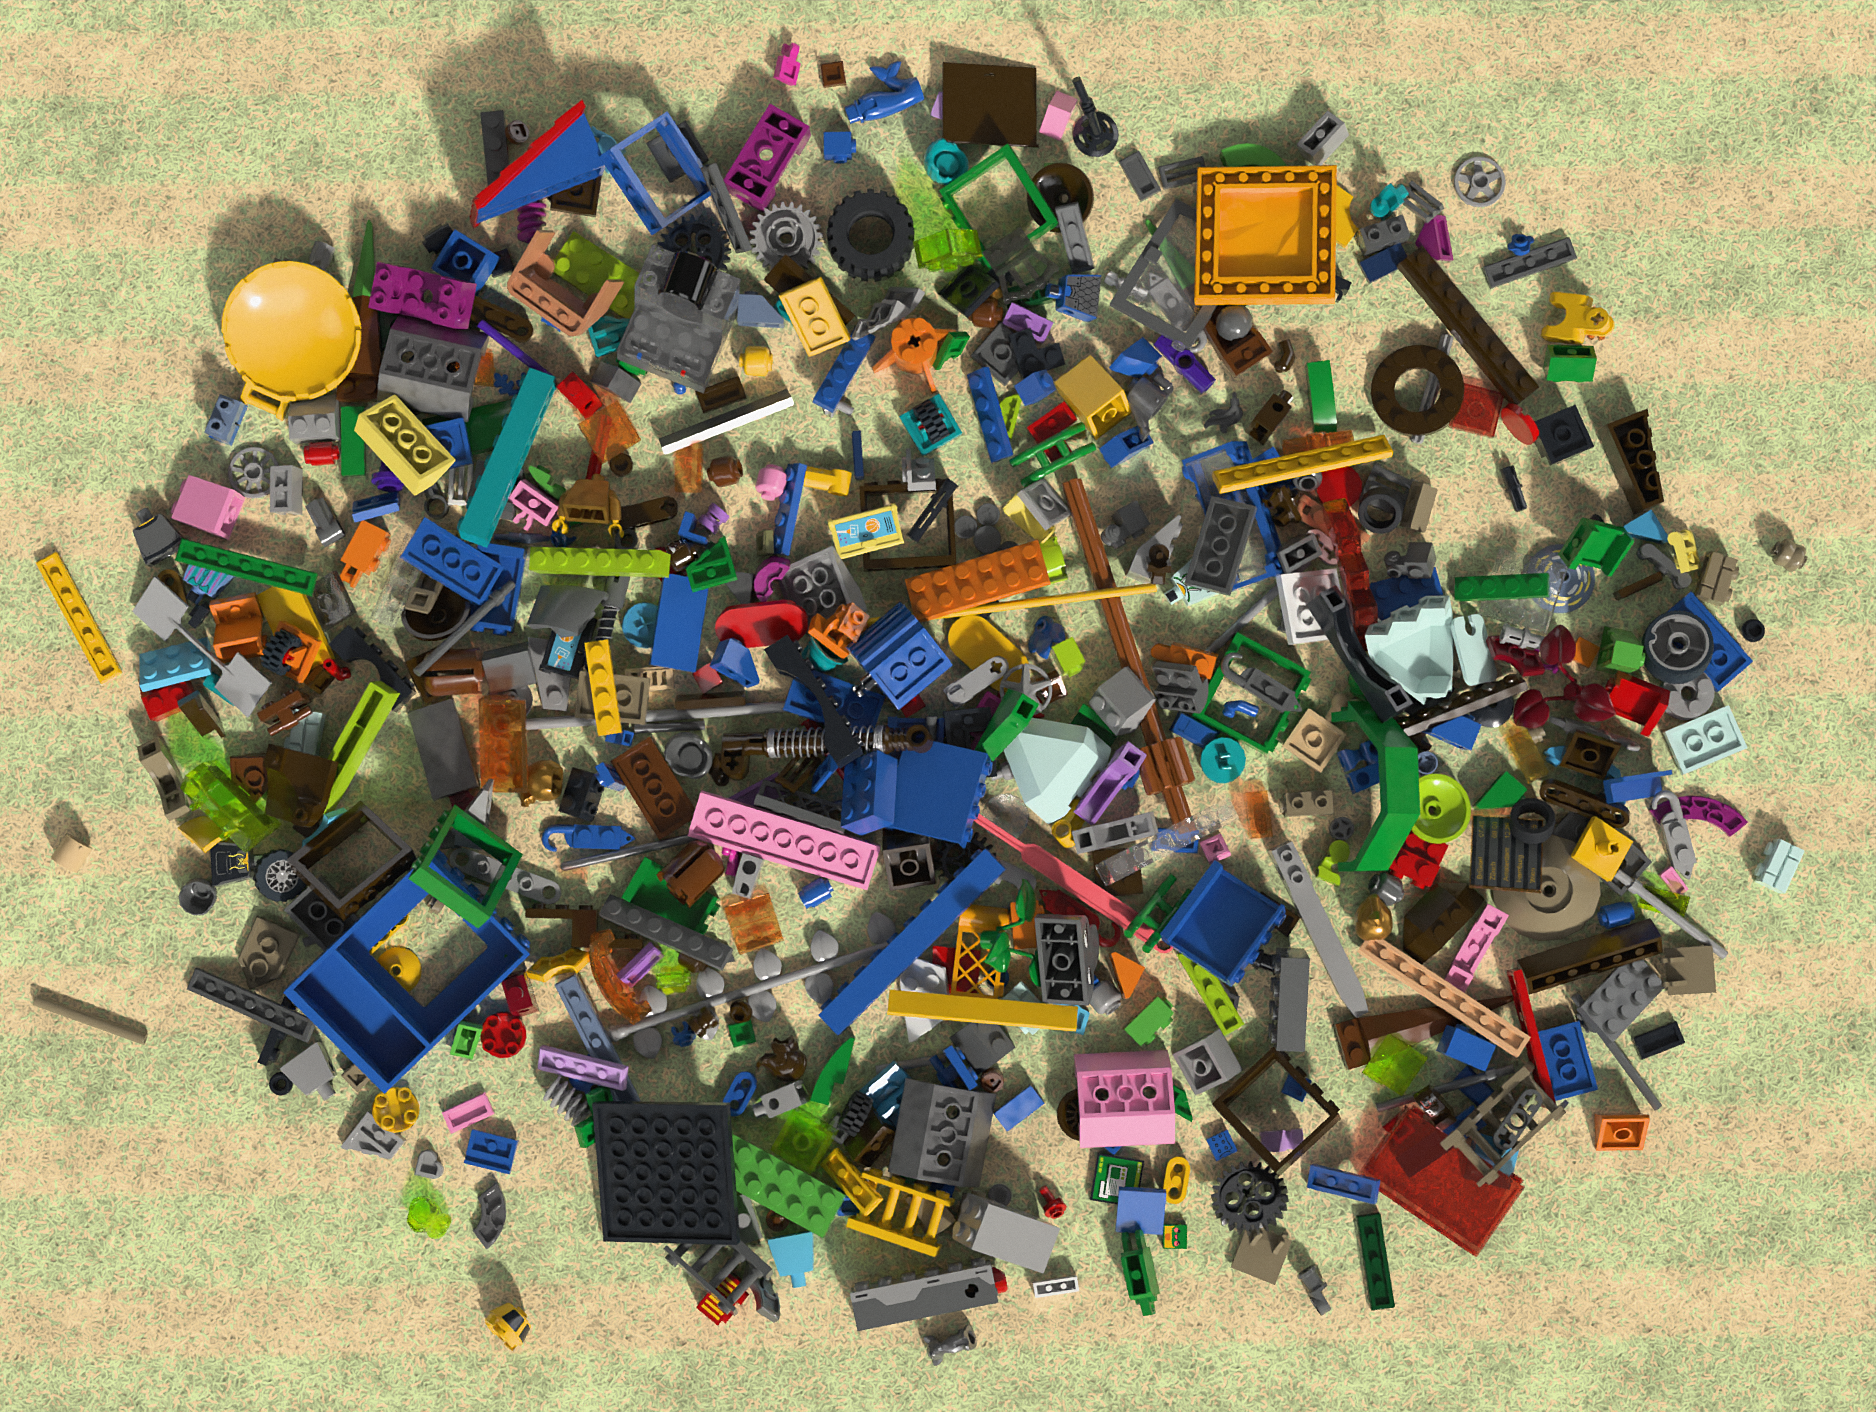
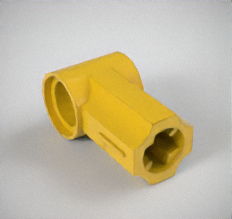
(834, 482)
(1069, 823)

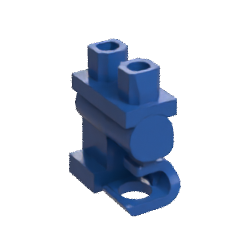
(1363, 777)

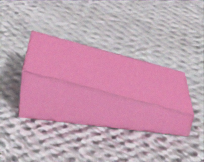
(1673, 880)

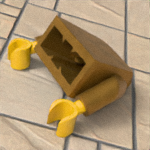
(591, 503)

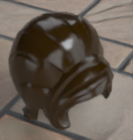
(786, 1062)

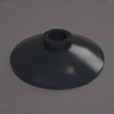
(1495, 716)

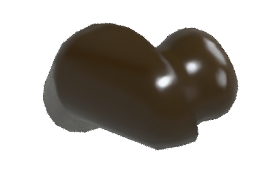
(1287, 358)
(716, 771)

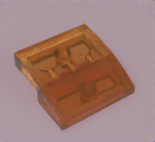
(754, 923)

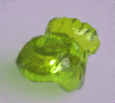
(427, 1217)

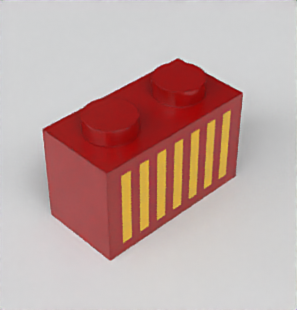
(708, 1304)

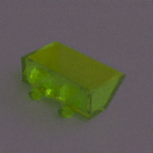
(228, 805)

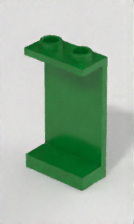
(651, 894)

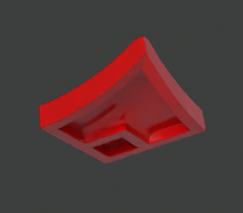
(946, 956)

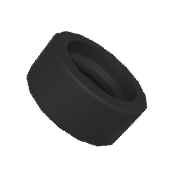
(1380, 526)
(1536, 806)

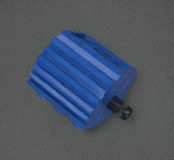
(898, 657)

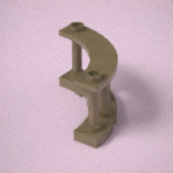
(1485, 1112)

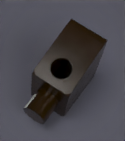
(1270, 417)

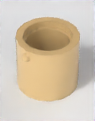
(71, 853)

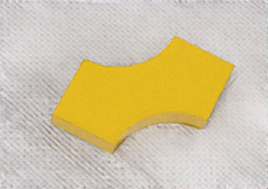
(1344, 225)
(548, 967)

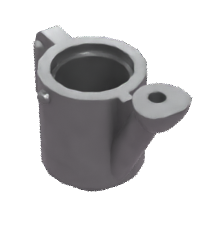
(1147, 400)

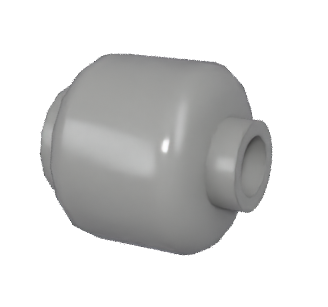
(1105, 998)

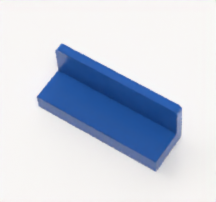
(1634, 786)

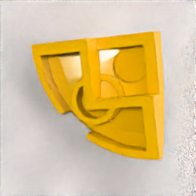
(202, 832)

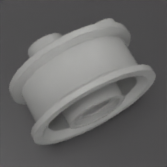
(1701, 698)

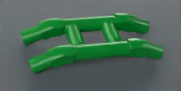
(1047, 467)
(1144, 917)

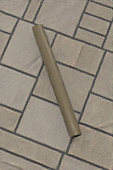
(90, 1019)

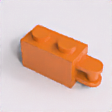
(364, 552)
(1183, 654)

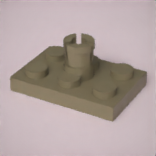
(631, 696)

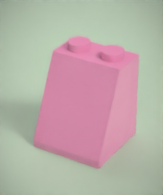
(207, 506)

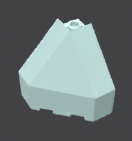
(1416, 647)
(1054, 765)

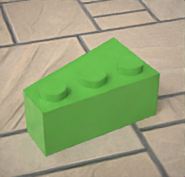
(1619, 651)

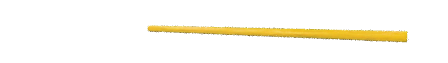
(1049, 600)

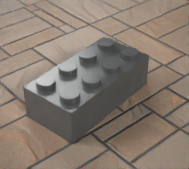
(1289, 1000)

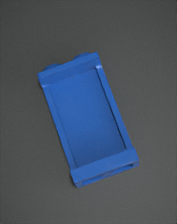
(503, 617)

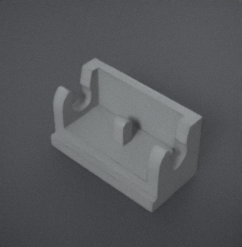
(286, 489)

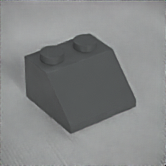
(982, 1044)

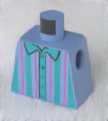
(205, 582)

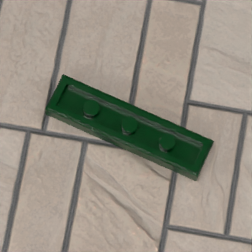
(1375, 1261)

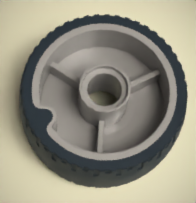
(1674, 664)

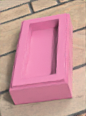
(468, 1112)

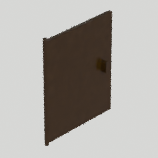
(989, 108)

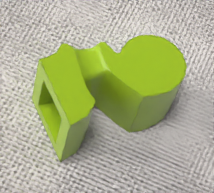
(1338, 852)

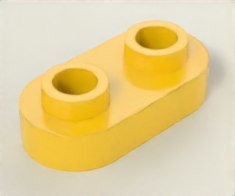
(1175, 1179)

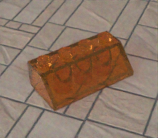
(503, 743)

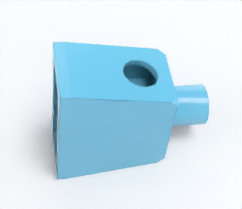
(793, 1255)

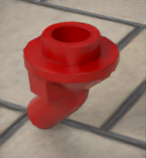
(1054, 1207)

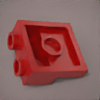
(1418, 861)

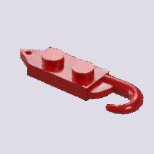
(1060, 903)

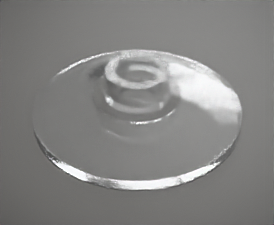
(1011, 805)

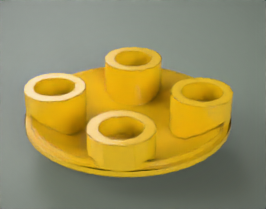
(395, 1109)

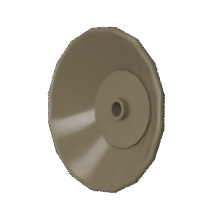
(1565, 908)

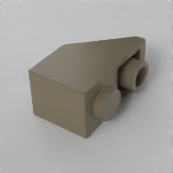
(925, 1213)

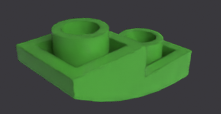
(543, 478)

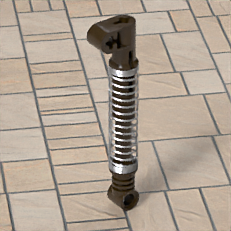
(777, 743)

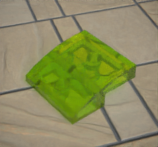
(1395, 1064)

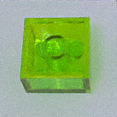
(947, 250)
(804, 1140)

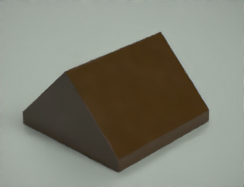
(1588, 753)

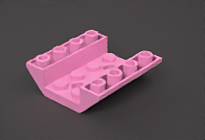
(1127, 1114)

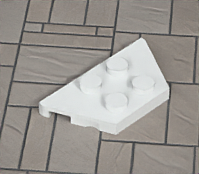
(924, 978)

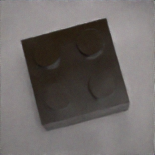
(908, 861)

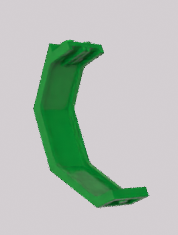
(1397, 788)

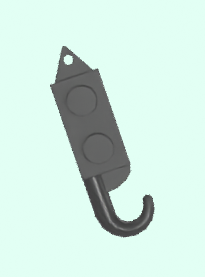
(1261, 686)

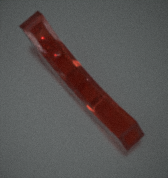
(1352, 565)

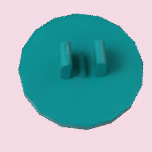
(1222, 760)

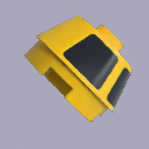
(508, 1324)

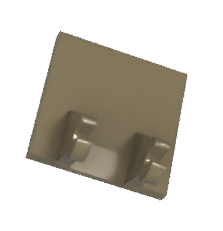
(1689, 970)
(1262, 1254)

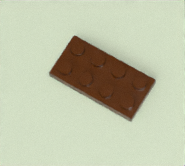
(654, 788)

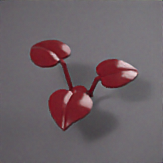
(1592, 700)

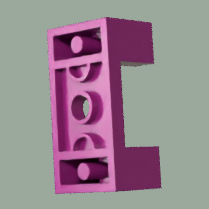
(755, 179)
(403, 289)

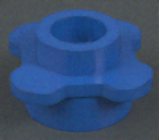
(1520, 244)

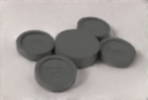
(987, 538)

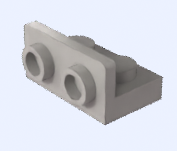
(918, 472)

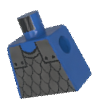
(1076, 296)

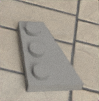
(552, 687)

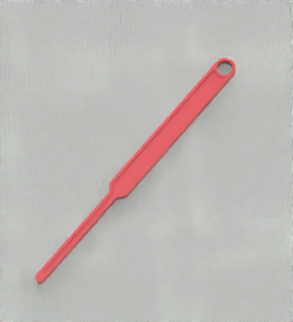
(1072, 881)

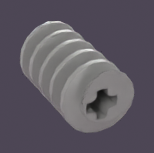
(567, 1102)

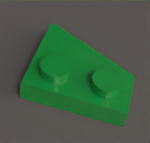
(712, 568)

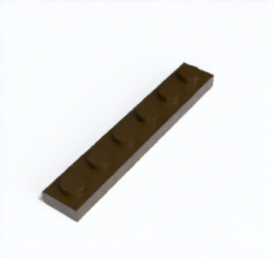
(1463, 704)

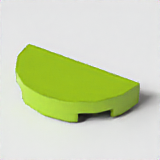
(1010, 409)

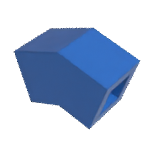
(624, 738)

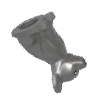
(963, 1340)

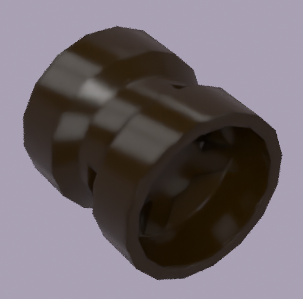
(703, 1021)

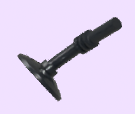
(1093, 129)

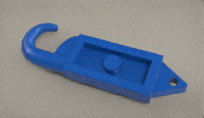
(588, 836)

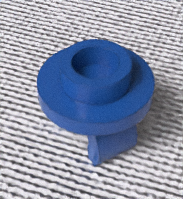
(560, 540)
(685, 1037)

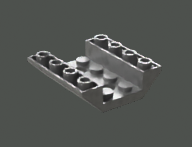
(425, 381)
(926, 1132)

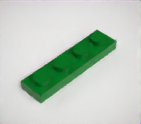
(1502, 587)

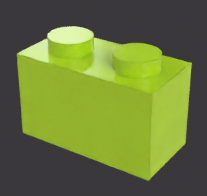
(1068, 657)

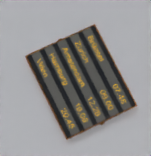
(1502, 860)

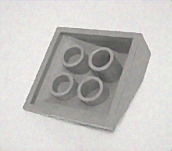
(821, 584)

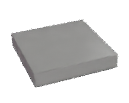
(1044, 504)

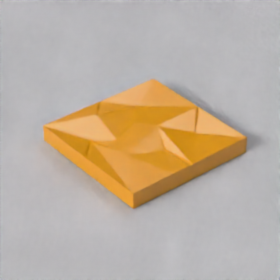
(1265, 235)

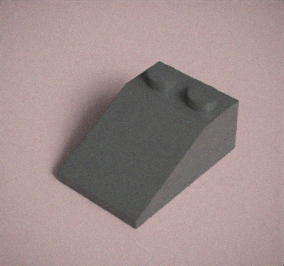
(317, 917)

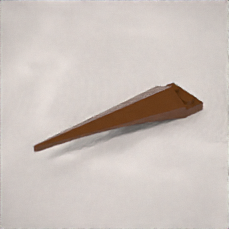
(1363, 1035)

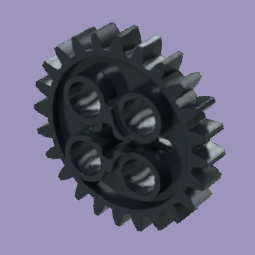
(715, 250)
(1267, 1206)

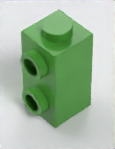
(1149, 1020)

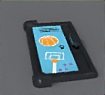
(563, 655)

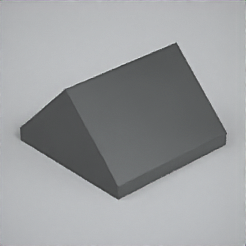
(509, 667)

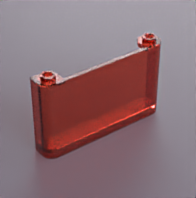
(1440, 1183)

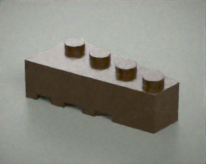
(1633, 460)

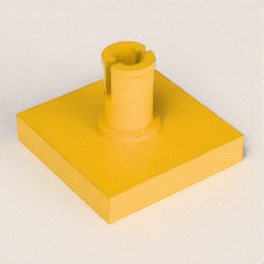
(1601, 849)

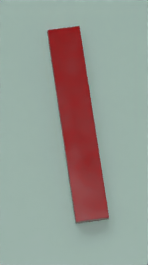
(1529, 1027)

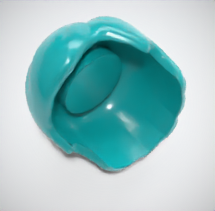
(944, 161)

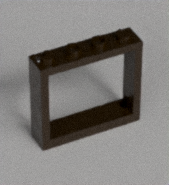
(894, 488)
(330, 839)
(1248, 1078)

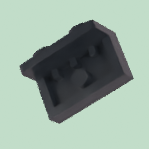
(581, 795)

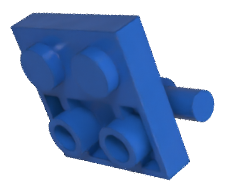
(954, 1070)

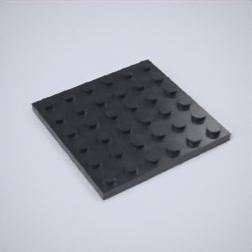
(666, 1172)

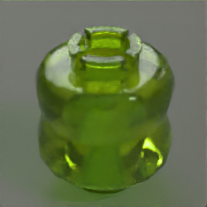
(673, 979)

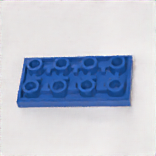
(678, 625)

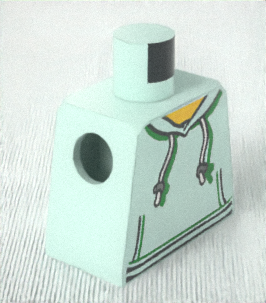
(1188, 594)

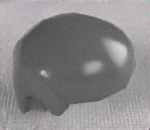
(1234, 322)
(197, 896)

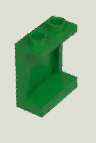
(1596, 546)

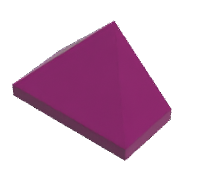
(1436, 239)

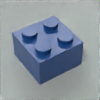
(465, 260)

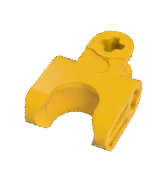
(1579, 321)

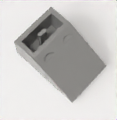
(1138, 568)

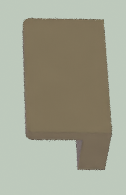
(1418, 506)

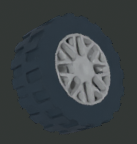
(275, 876)

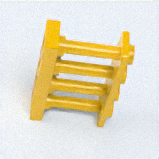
(905, 1236)

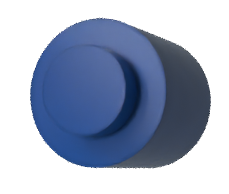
(816, 892)
(1616, 914)

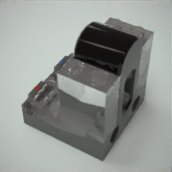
(680, 317)

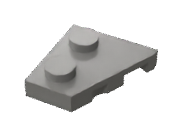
(373, 1139)

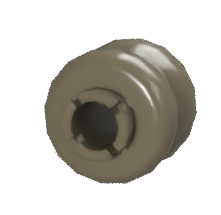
(1789, 555)

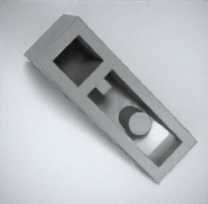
(478, 809)

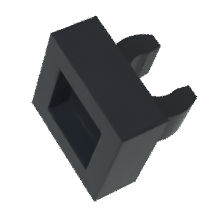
(1341, 287)

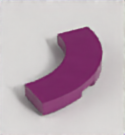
(1706, 810)

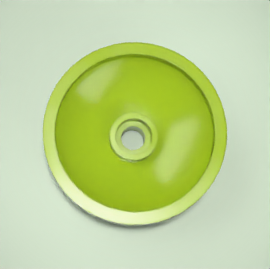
(1450, 809)

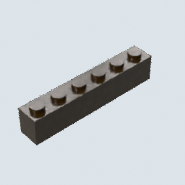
(1590, 956)

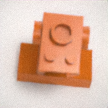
(843, 626)

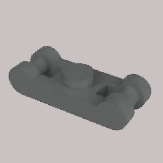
(1664, 565)

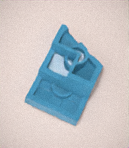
(887, 1092)

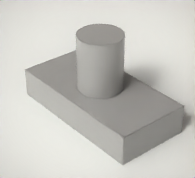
(748, 1222)

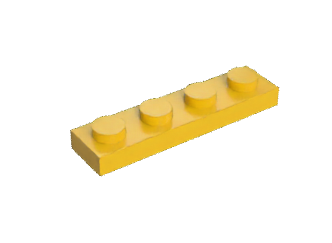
(603, 687)

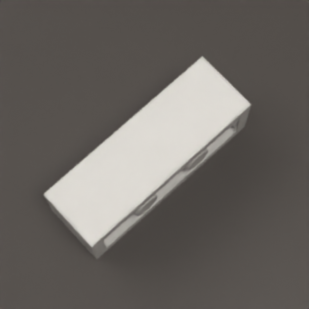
(1055, 1286)

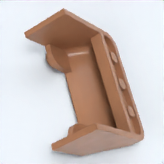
(534, 288)

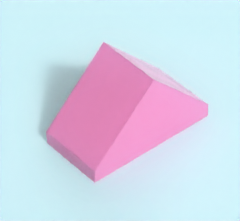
(1058, 115)

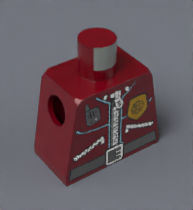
(520, 994)

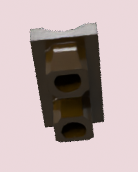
(1285, 503)
(1158, 563)

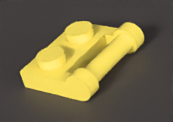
(1686, 551)

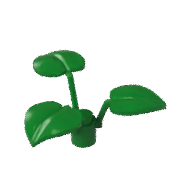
(998, 941)

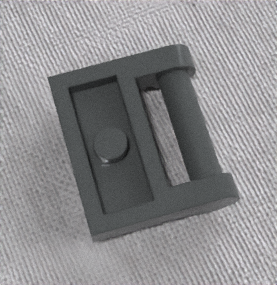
(1381, 504)

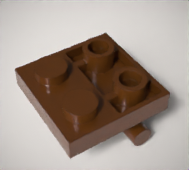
(284, 711)

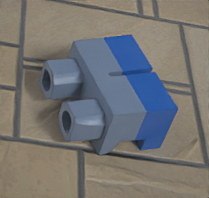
(223, 419)

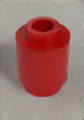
(321, 453)

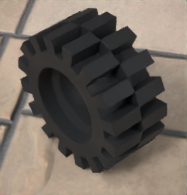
(855, 1113)

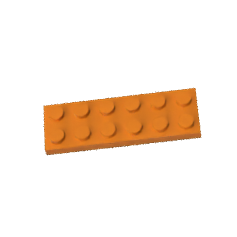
(977, 581)

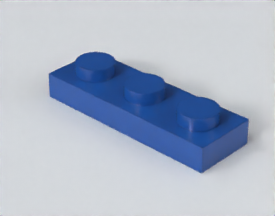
(1343, 1183)

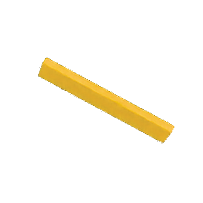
(79, 617)

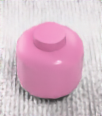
(771, 482)

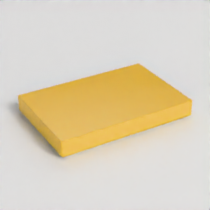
(814, 316)

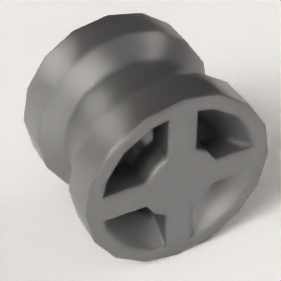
(1345, 827)

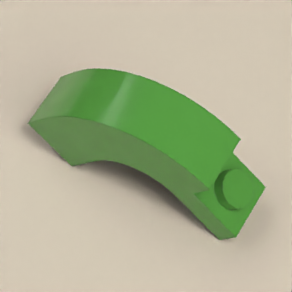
(1249, 155)

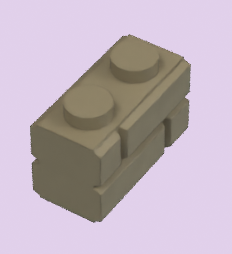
(1716, 579)

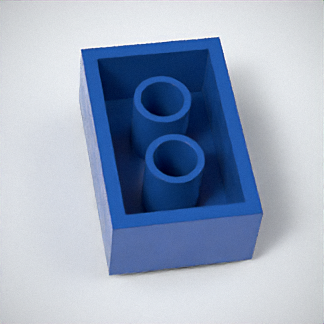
(869, 793)

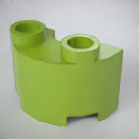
(1054, 560)

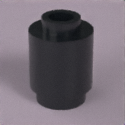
(437, 238)

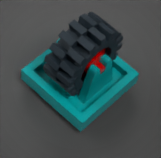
(930, 425)

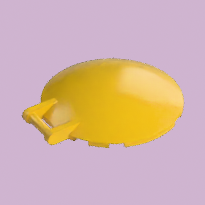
(290, 333)

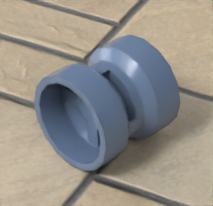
(1428, 762)

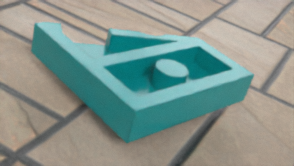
(607, 334)

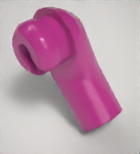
(733, 861)

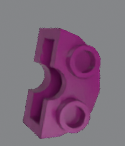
(766, 572)

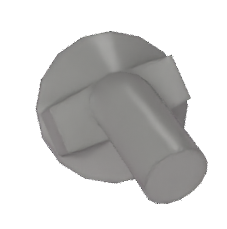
(845, 408)

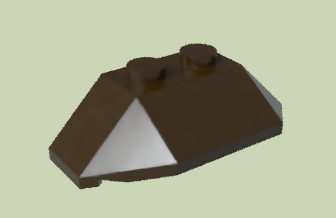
(1438, 918)

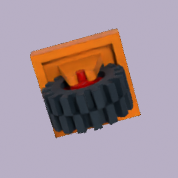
(290, 652)

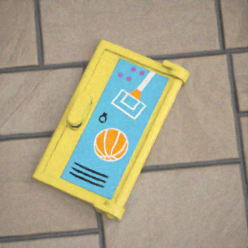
(862, 531)

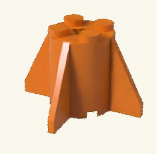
(911, 358)

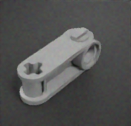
(975, 681)

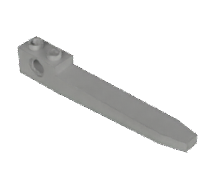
(1318, 926)

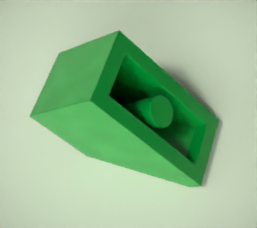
(1502, 793)

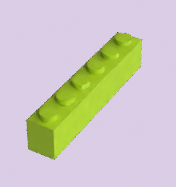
(599, 562)
(359, 736)

